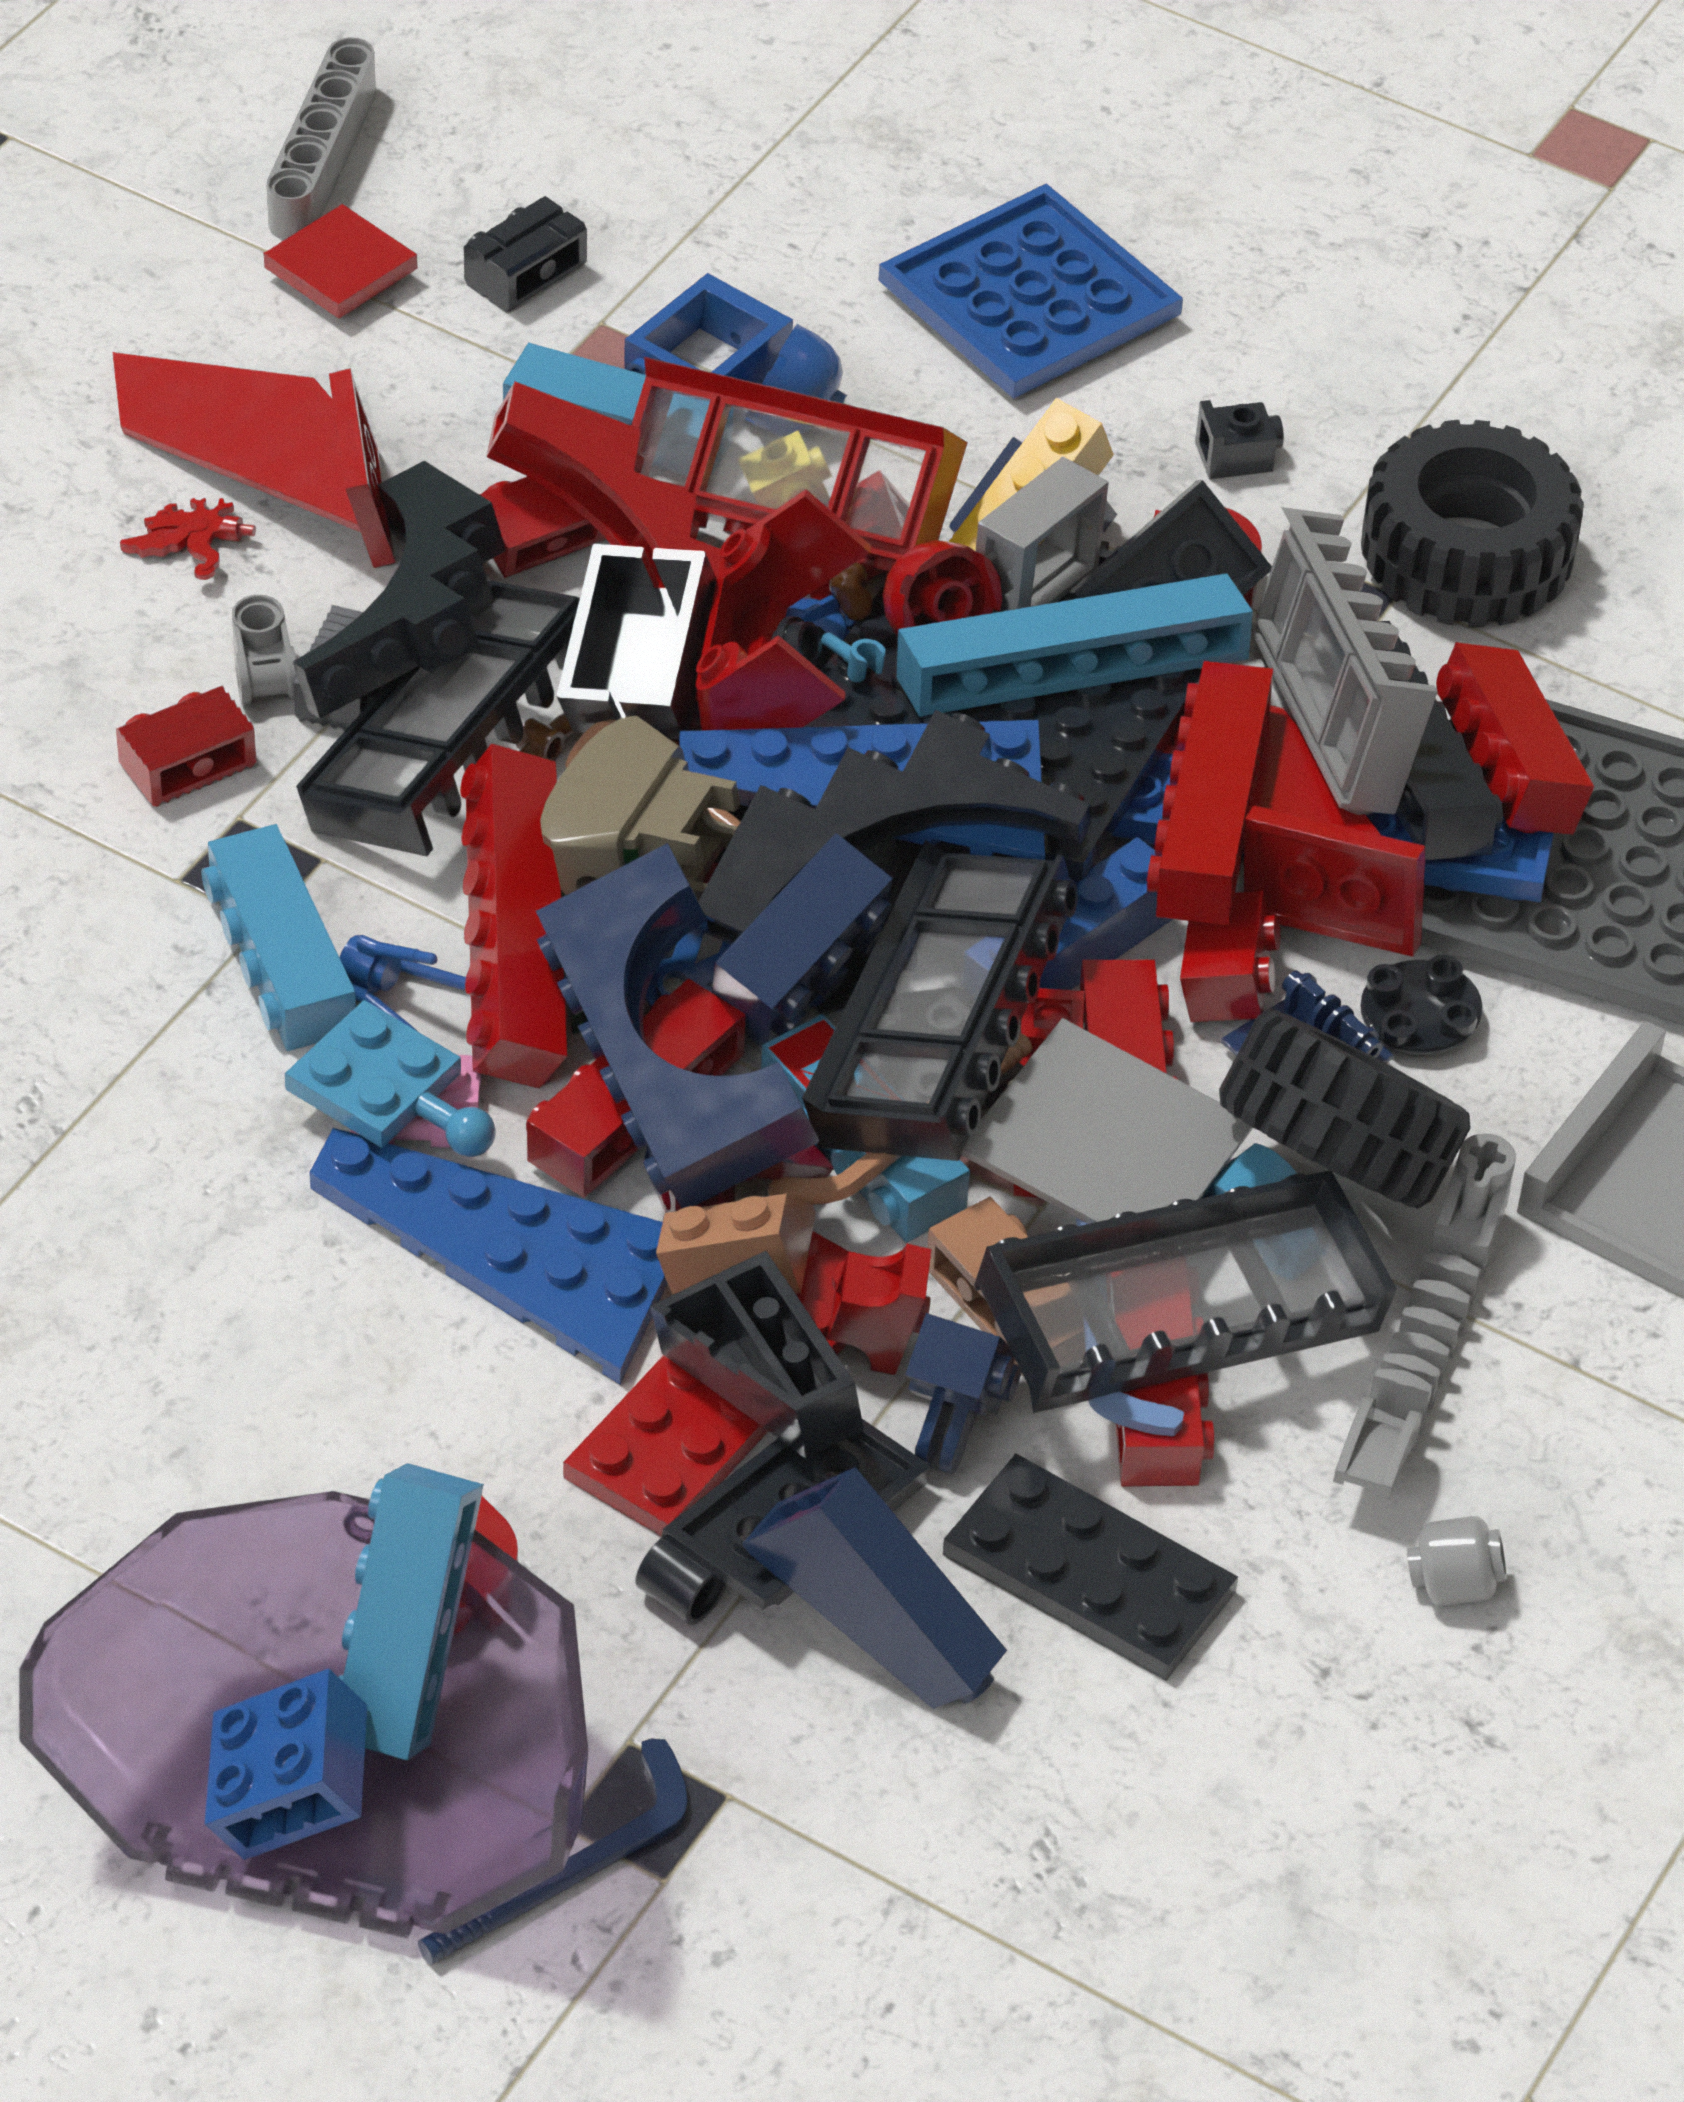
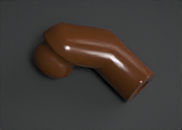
(851, 595)

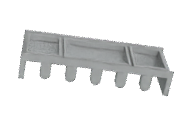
(1331, 676)

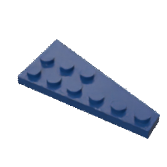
(809, 757)
(520, 1246)

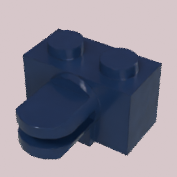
(958, 1371)

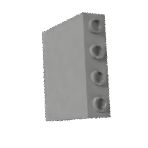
(1619, 1166)

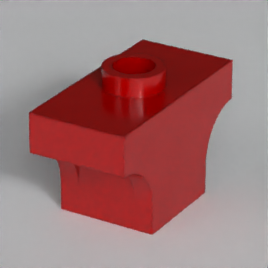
(881, 1304)

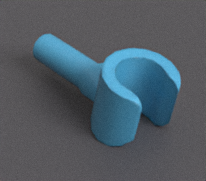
(859, 656)

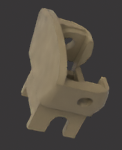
(634, 793)

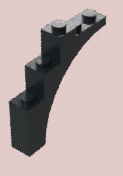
(427, 602)
(873, 801)

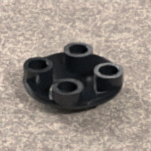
(1421, 1005)

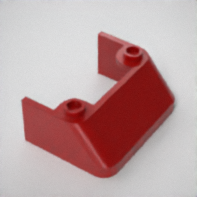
(762, 572)

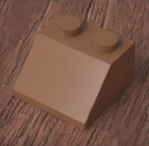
(716, 1237)

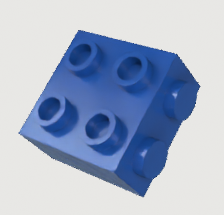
(286, 1764)

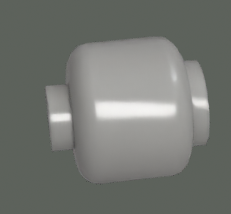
(1458, 1561)

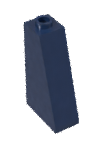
(878, 1588)

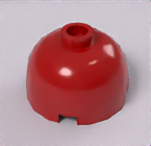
(939, 585)

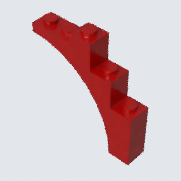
(596, 471)

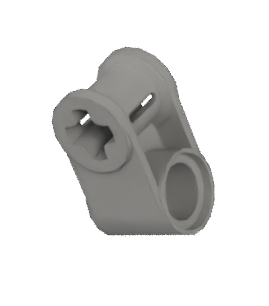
(262, 649)

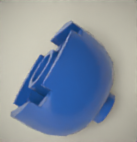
(807, 367)

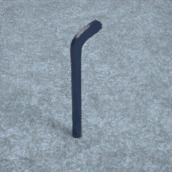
(640, 1832)

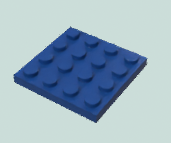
(1030, 290)

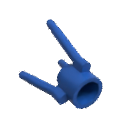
(378, 964)

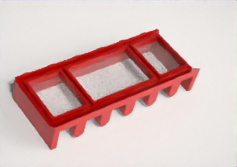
(761, 445)

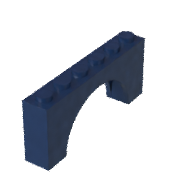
(698, 1126)

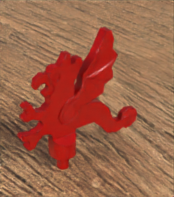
(174, 530)

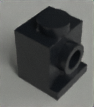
(1237, 439)

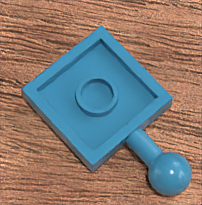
(381, 1076)

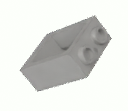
(1063, 508)

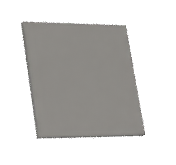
(1103, 1130)

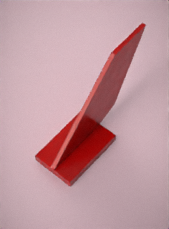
(265, 433)
(1322, 863)

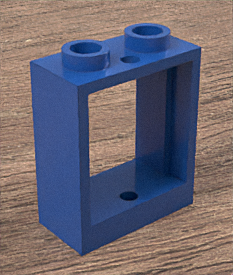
(722, 312)

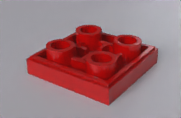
(340, 261)

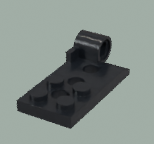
(704, 1547)

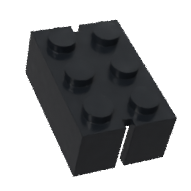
(637, 642)

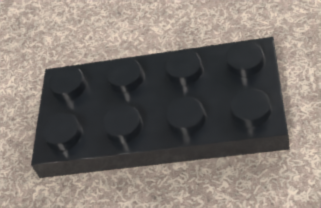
(1090, 1566)

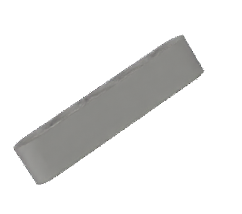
(321, 137)

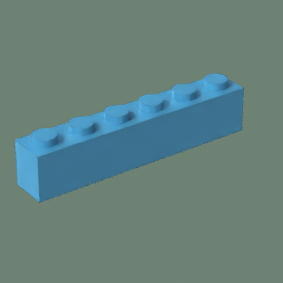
(1073, 644)

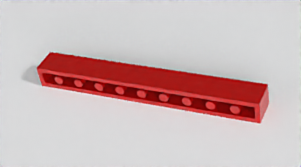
(1127, 1010)

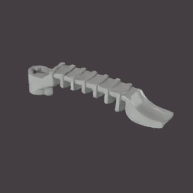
(1409, 1375)

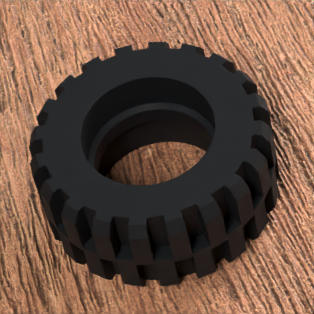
(1463, 569)
(1344, 1109)

